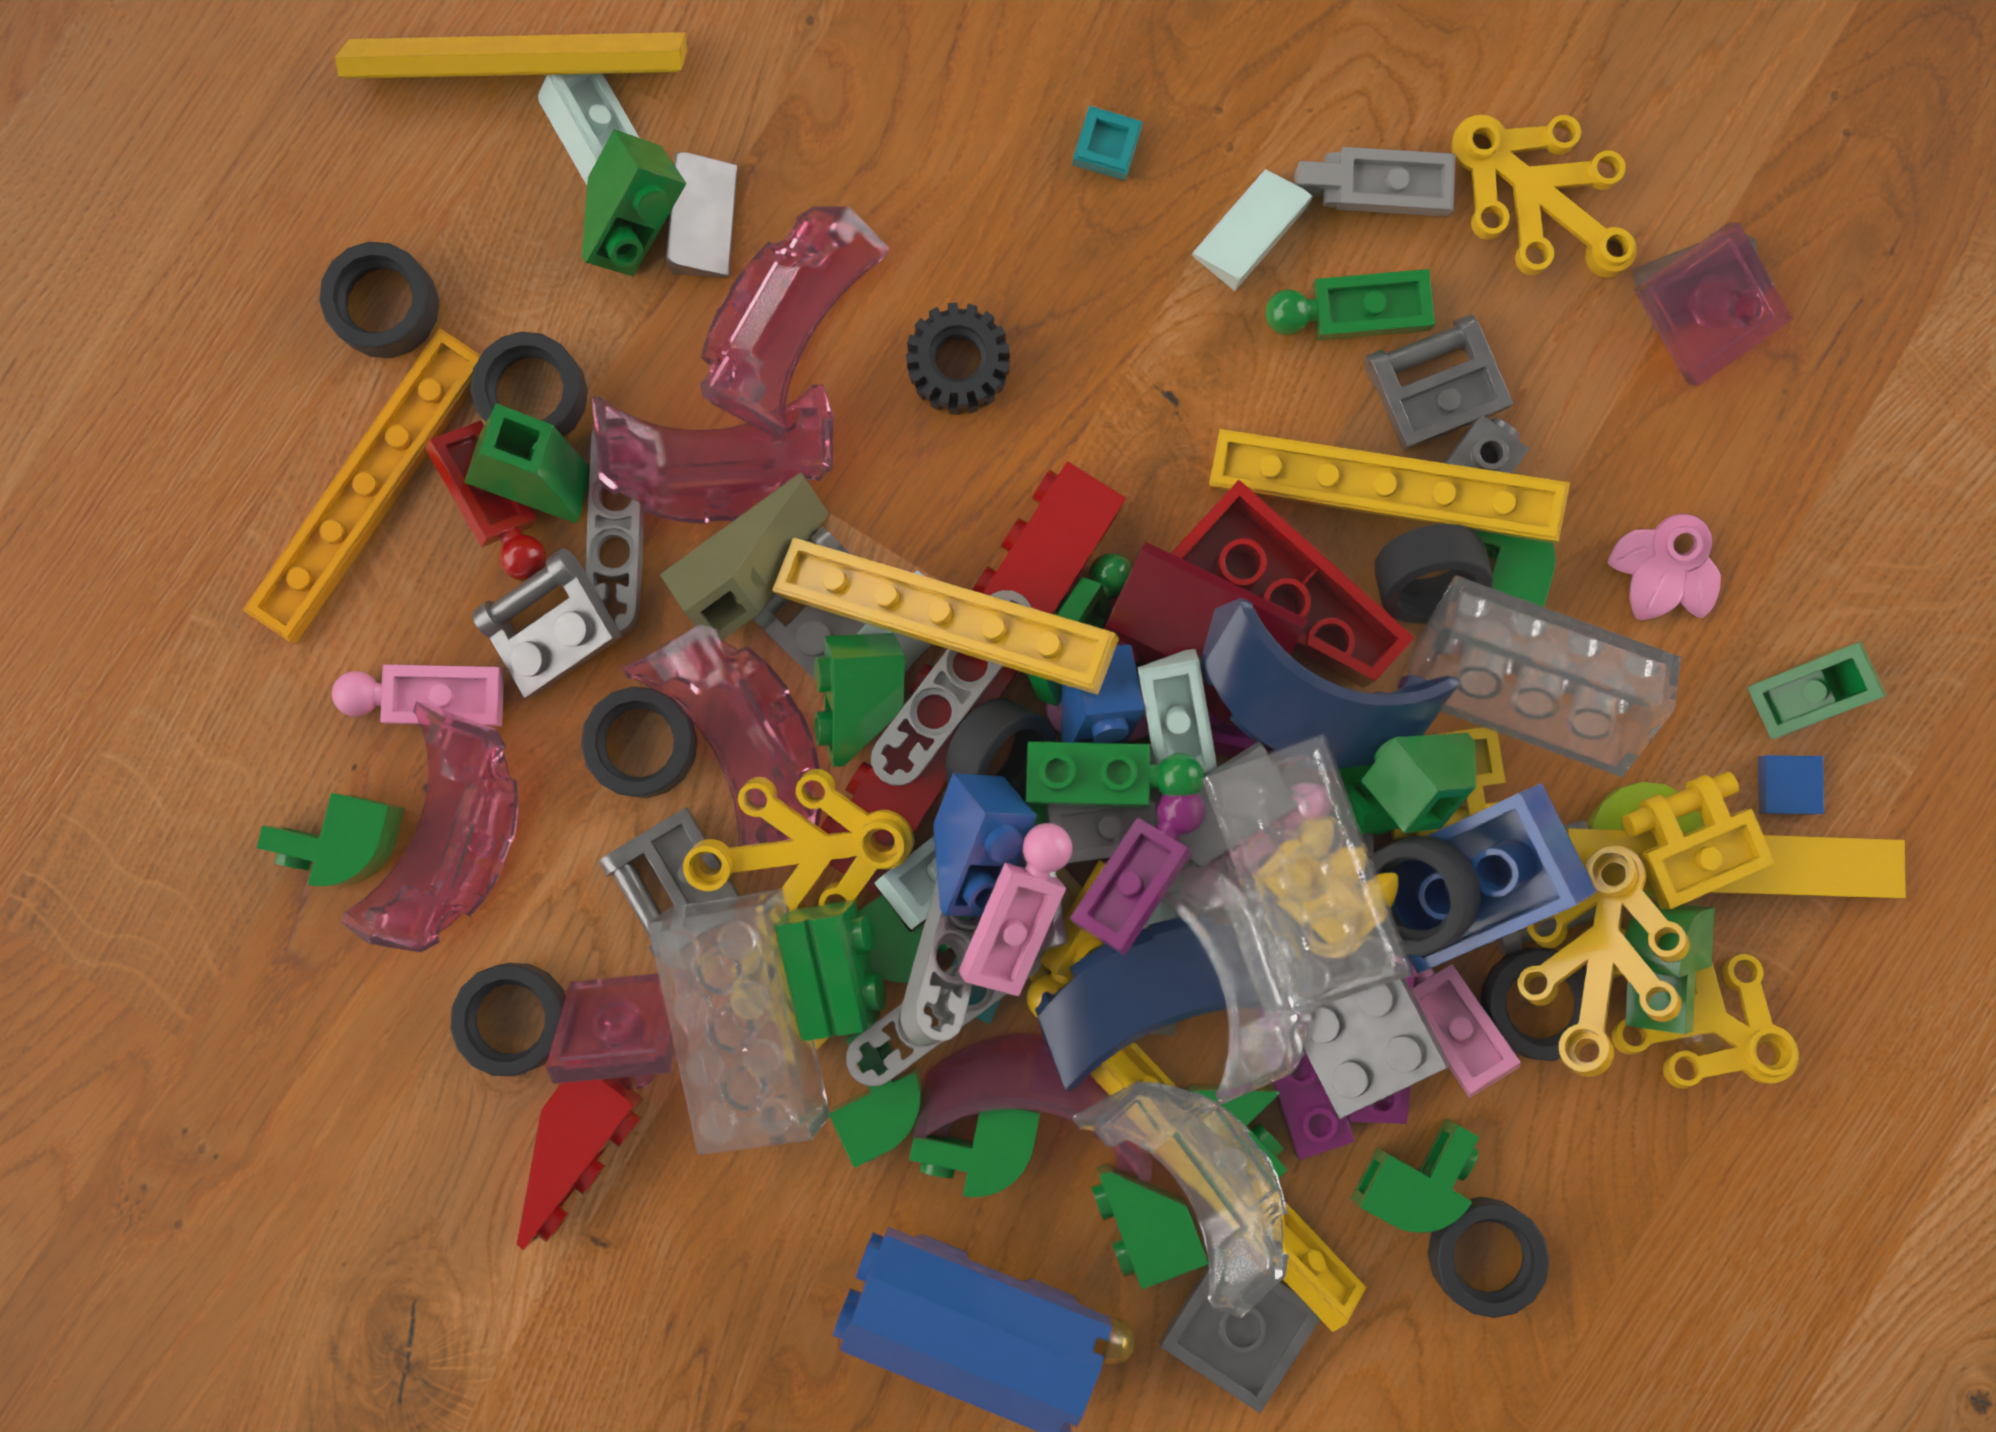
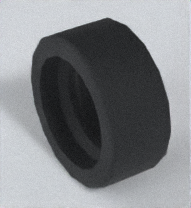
(350, 268)
(522, 345)
(1421, 553)
(986, 731)
(595, 735)
(1459, 878)
(1495, 1000)
(464, 1018)
(1526, 1283)

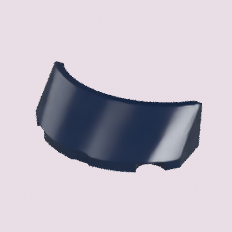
(1285, 703)
(1127, 997)

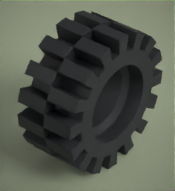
(951, 325)

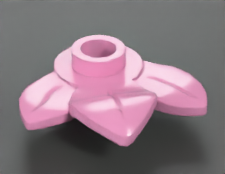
(1662, 575)

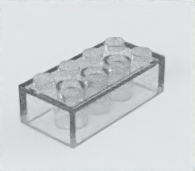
(1547, 676)
(1307, 874)
(736, 1025)

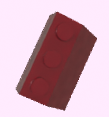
(1171, 607)

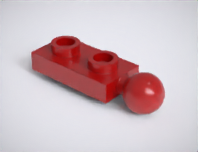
(487, 513)

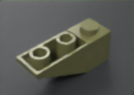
(735, 569)

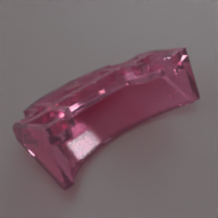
(777, 309)
(713, 471)
(742, 715)
(457, 843)
(1011, 1074)

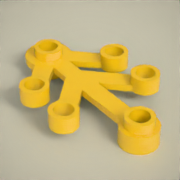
(1538, 189)
(808, 843)
(1602, 949)
(1712, 1017)

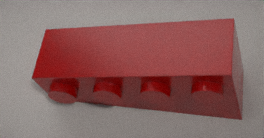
(1267, 556)

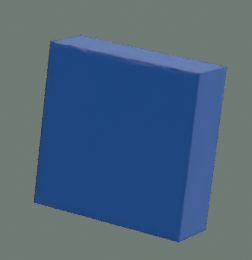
(1790, 784)

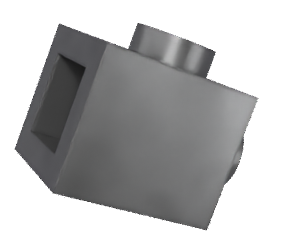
(1488, 446)

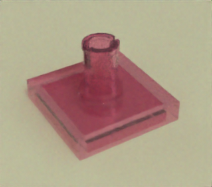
(1713, 303)
(612, 1032)

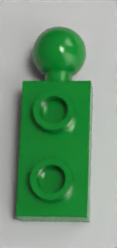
(1357, 306)
(1088, 606)
(1105, 775)

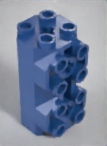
(973, 1331)

